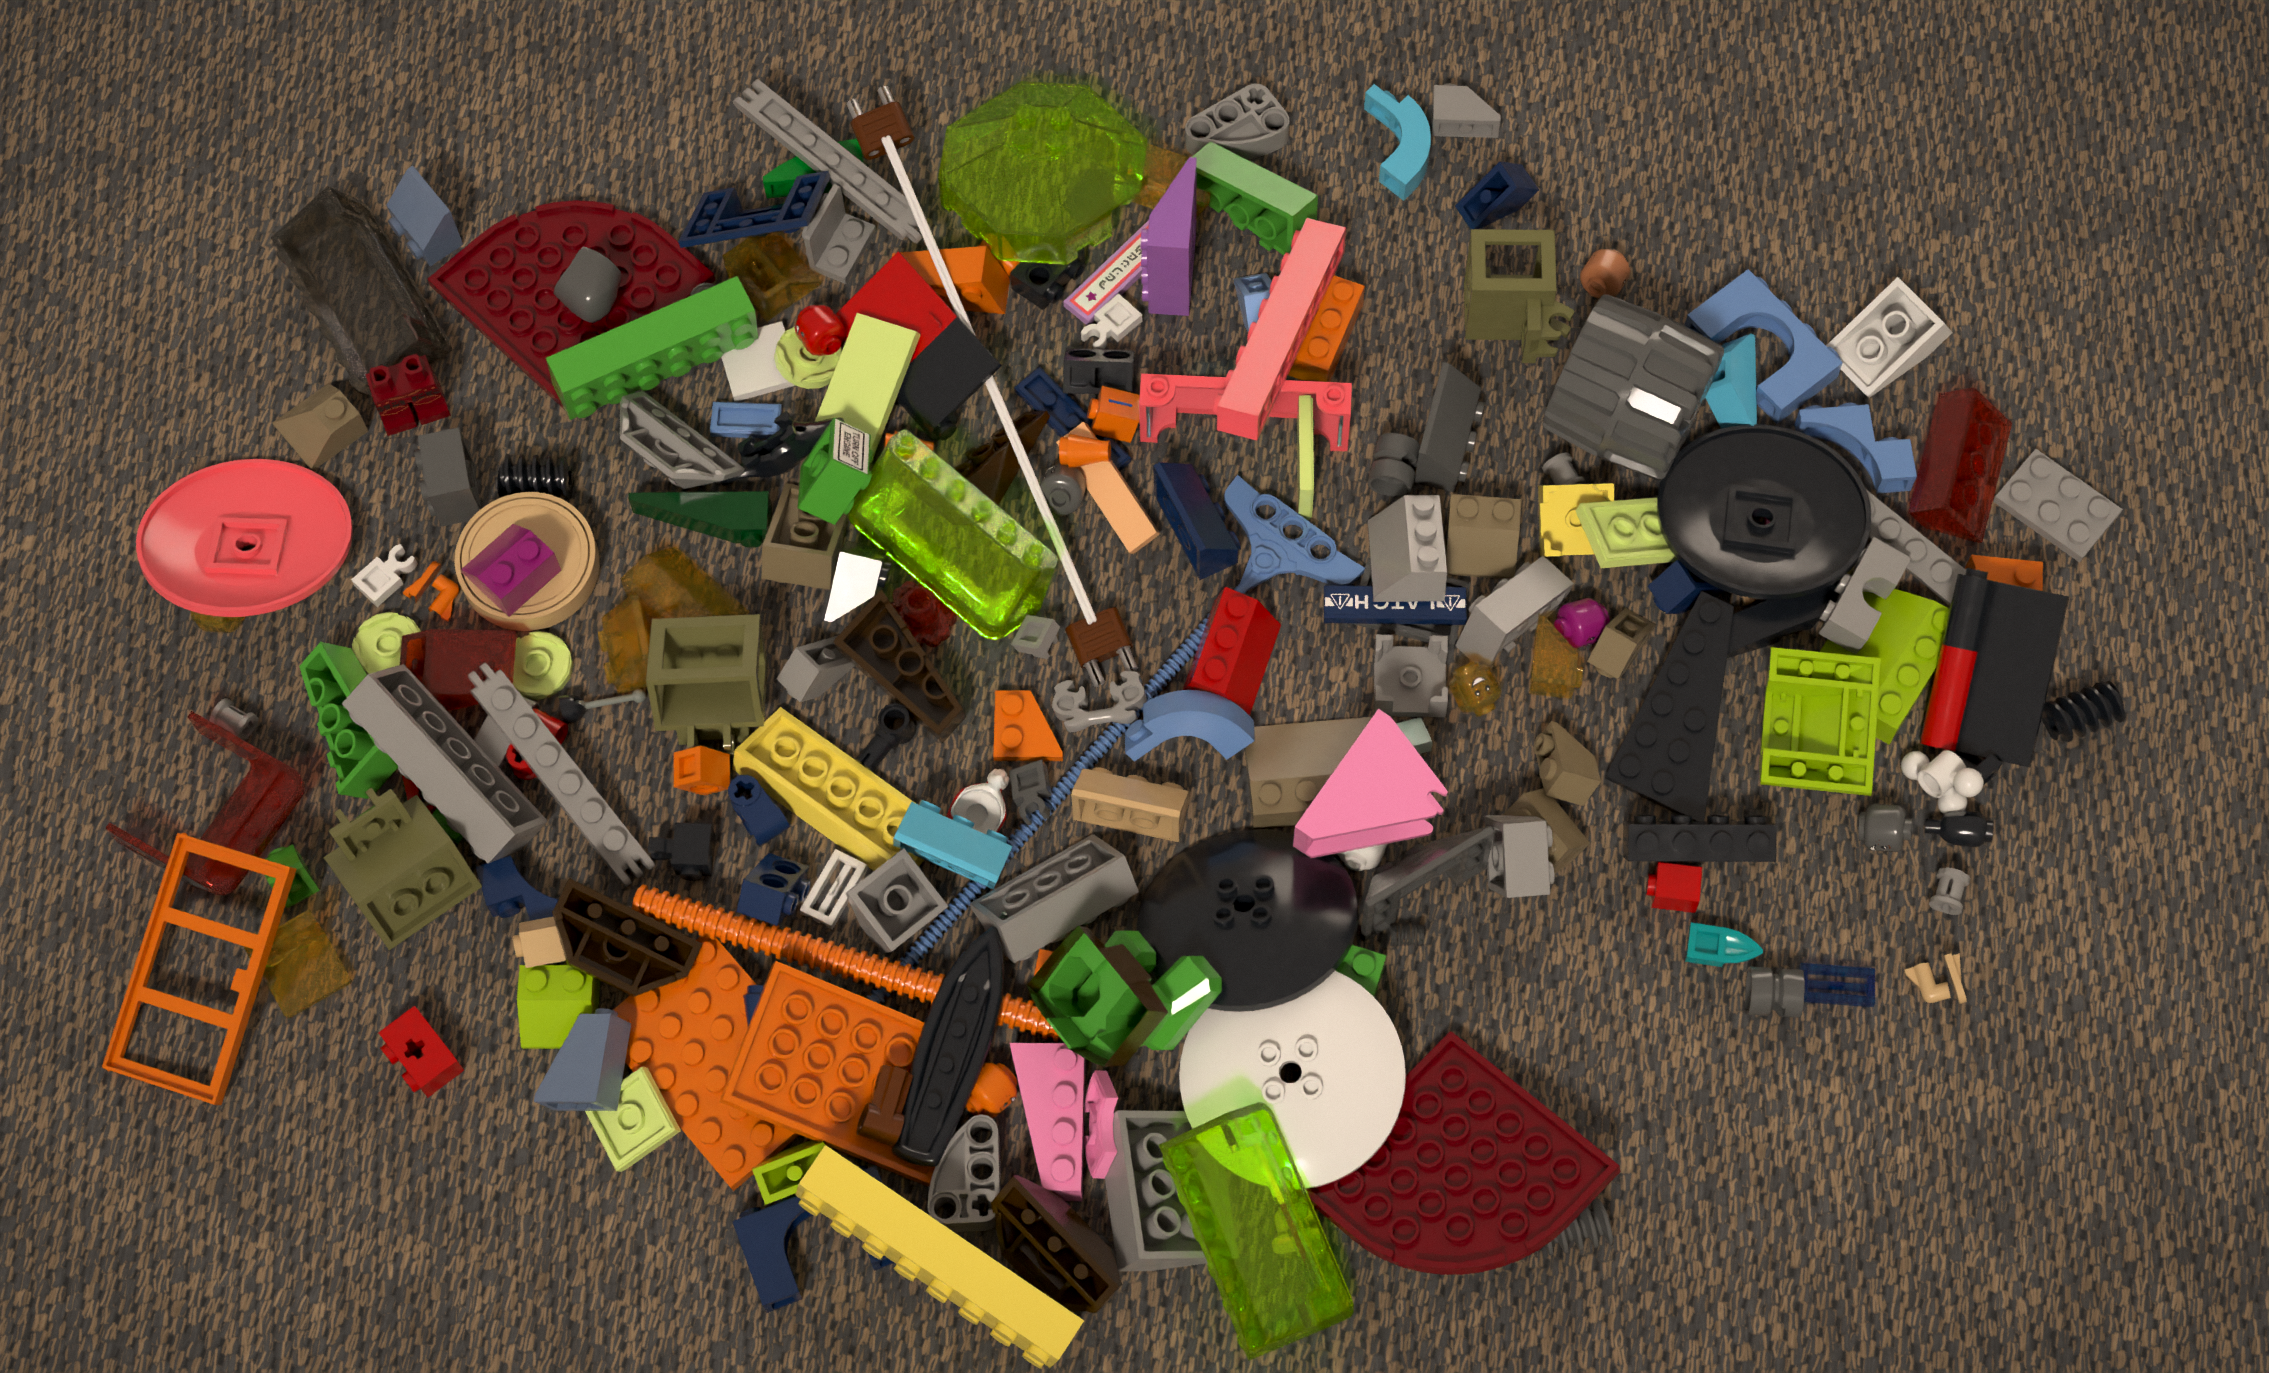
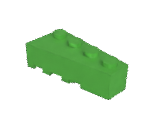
(1254, 196)
(329, 678)

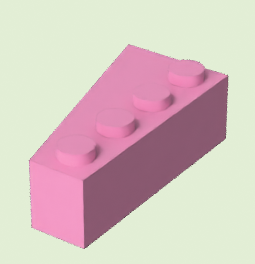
(1053, 1102)

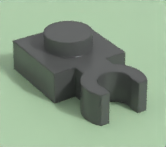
(1029, 788)

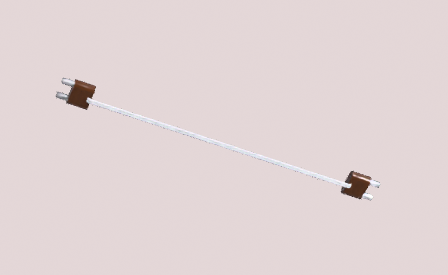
(1098, 634)

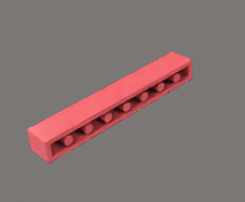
(1280, 329)

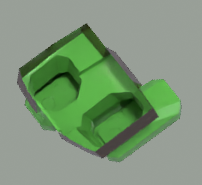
(1104, 998)

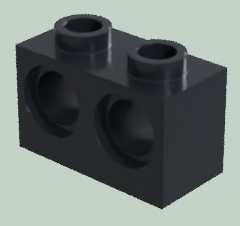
(1055, 275)
(1091, 369)

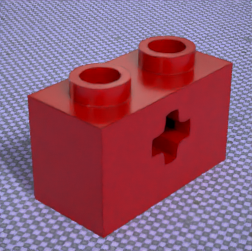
(436, 1065)

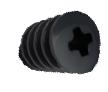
(535, 477)
(2083, 710)

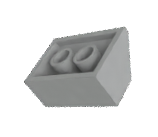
(1408, 551)

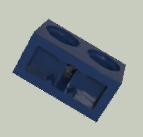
(773, 889)

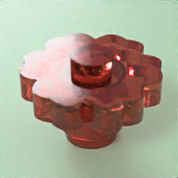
(923, 613)

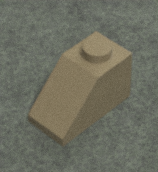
(1620, 643)

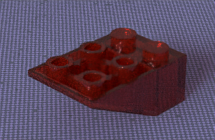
(447, 656)

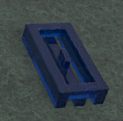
(1840, 971)

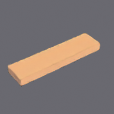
(1116, 500)

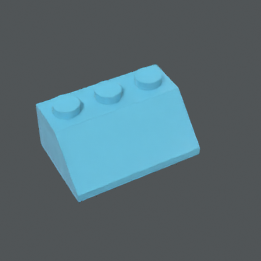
(952, 843)

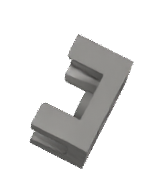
(1410, 678)

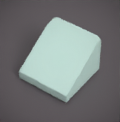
(1416, 734)

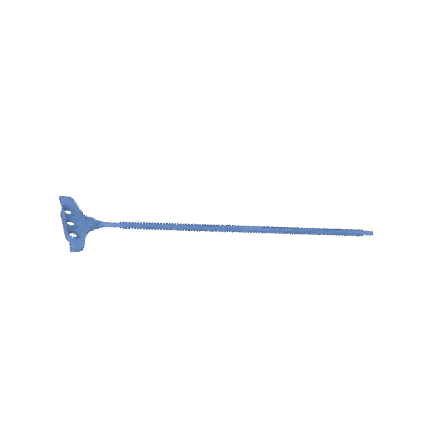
(1270, 555)

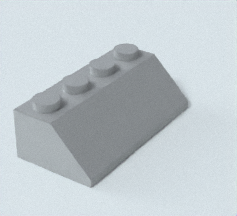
(1056, 897)

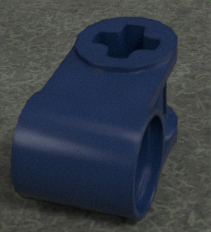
(759, 813)

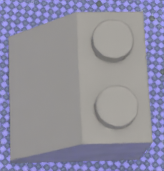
(1519, 856)
(895, 902)

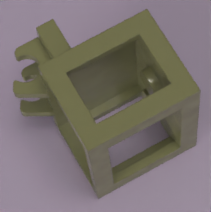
(1514, 304)
(707, 677)
(399, 866)

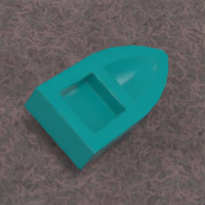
(1719, 945)

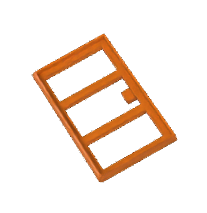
(244, 981)

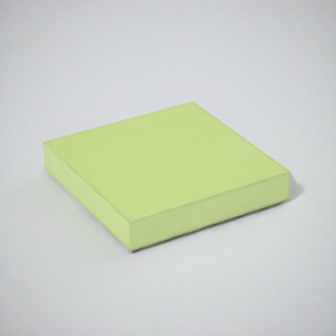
(638, 1124)

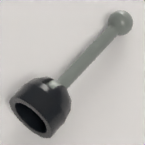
(574, 708)

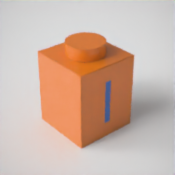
(1114, 414)

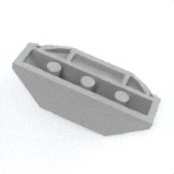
(672, 444)

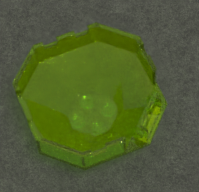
(1041, 170)

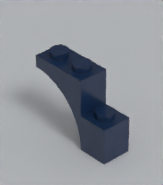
(508, 892)

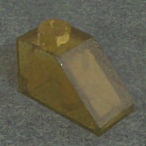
(1553, 663)

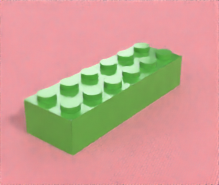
(653, 348)

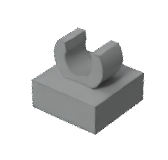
(1036, 636)

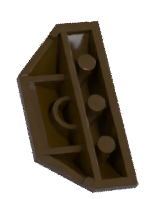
(620, 942)
(1054, 1247)

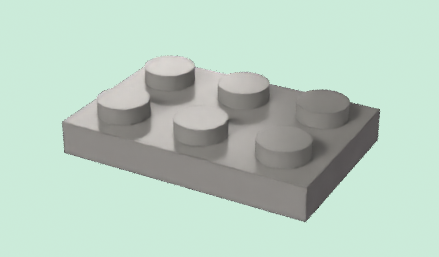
(2057, 505)

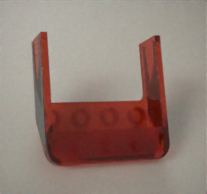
(244, 822)

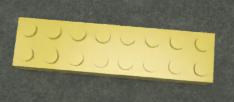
(938, 1258)

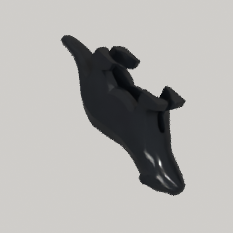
(781, 450)

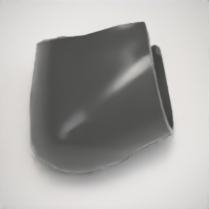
(589, 285)

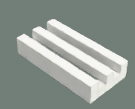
(819, 916)

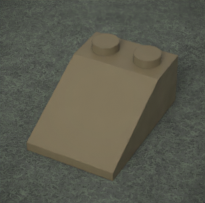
(800, 545)

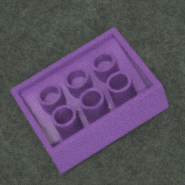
(1170, 246)

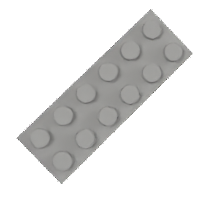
(444, 763)

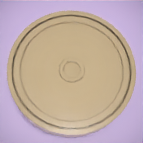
(557, 526)

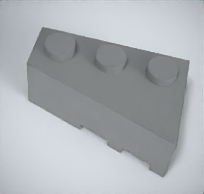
(1512, 610)

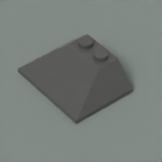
(1458, 855)

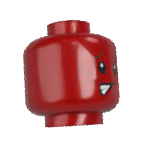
(819, 330)

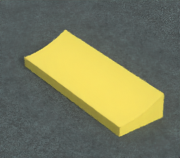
(824, 787)

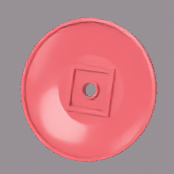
(201, 523)

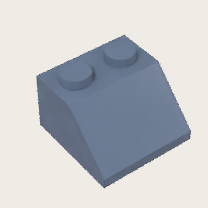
(422, 219)

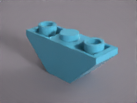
(1734, 385)

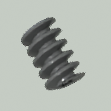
(1589, 1225)

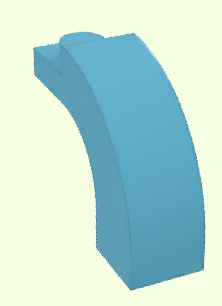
(1408, 163)

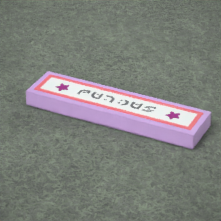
(1112, 277)

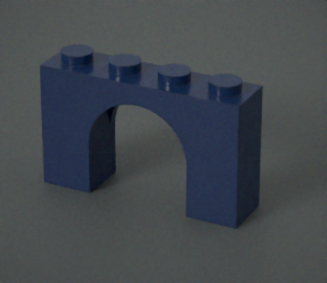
(765, 1243)

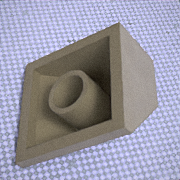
(321, 426)

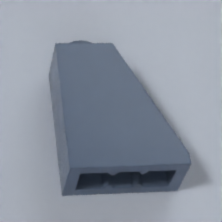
(588, 1065)

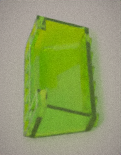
(953, 538)
(1257, 1229)

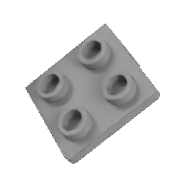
(835, 238)

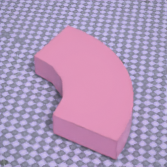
(1100, 1143)

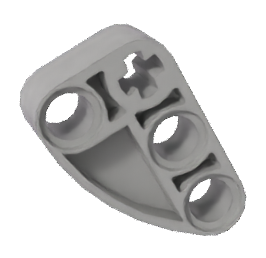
(1249, 134)
(954, 1179)

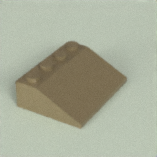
(1292, 765)

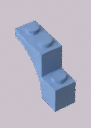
(1850, 426)

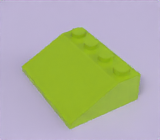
(1909, 648)

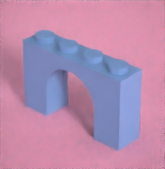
(1751, 304)

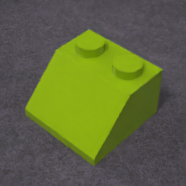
(551, 1002)

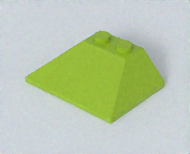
(1819, 721)

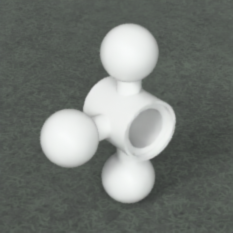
(1941, 775)

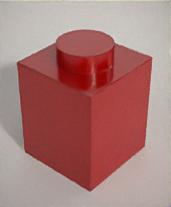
(1675, 887)

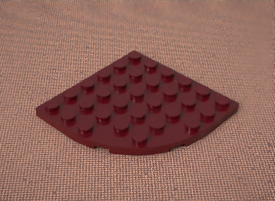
(511, 270)
(1467, 1172)

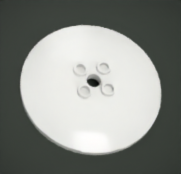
(1347, 1082)

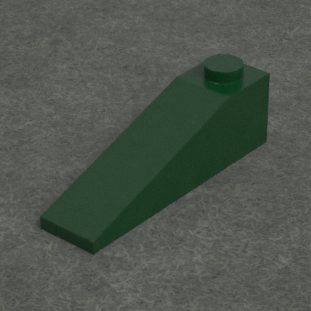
(723, 515)

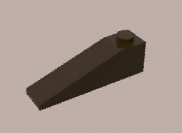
(995, 464)

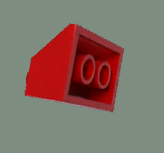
(1234, 649)

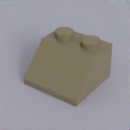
(1482, 536)

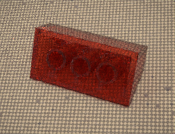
(1960, 465)

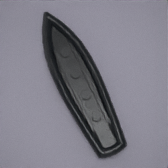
(952, 1050)

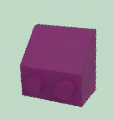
(512, 568)

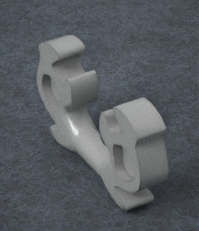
(1128, 696)

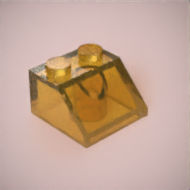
(627, 642)

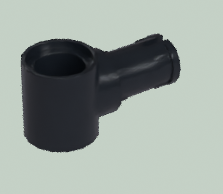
(885, 738)

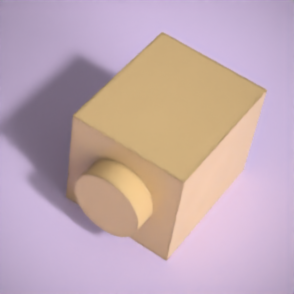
(538, 942)

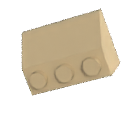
(1130, 804)

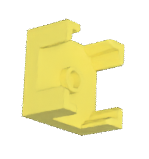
(1558, 523)

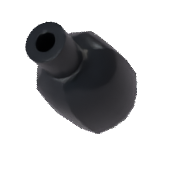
(1962, 828)

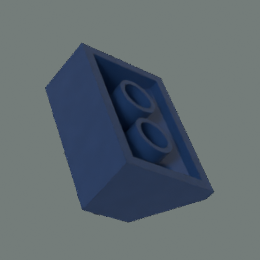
(1195, 518)

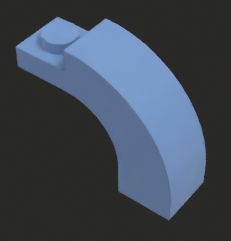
(1190, 714)

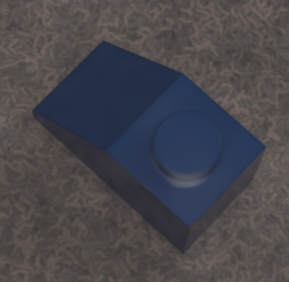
(1497, 195)
(1678, 589)

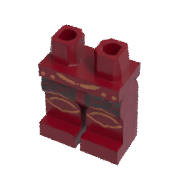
(404, 383)

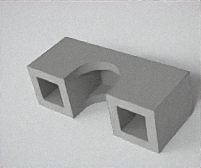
(1850, 618)

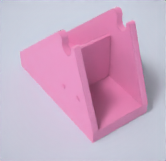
(1372, 796)

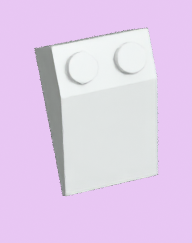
(1888, 338)

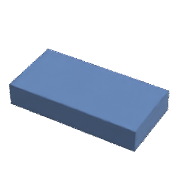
(744, 419)

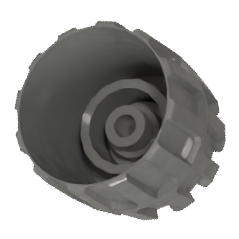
(1632, 387)

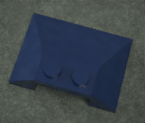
(721, 216)

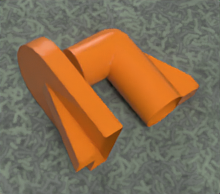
(448, 590)

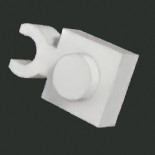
(1113, 320)
(382, 578)

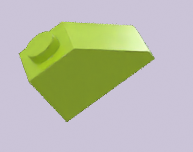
(783, 1172)

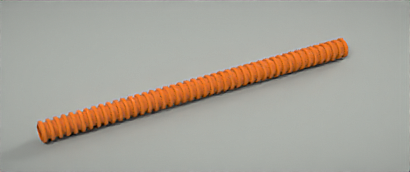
(820, 954)

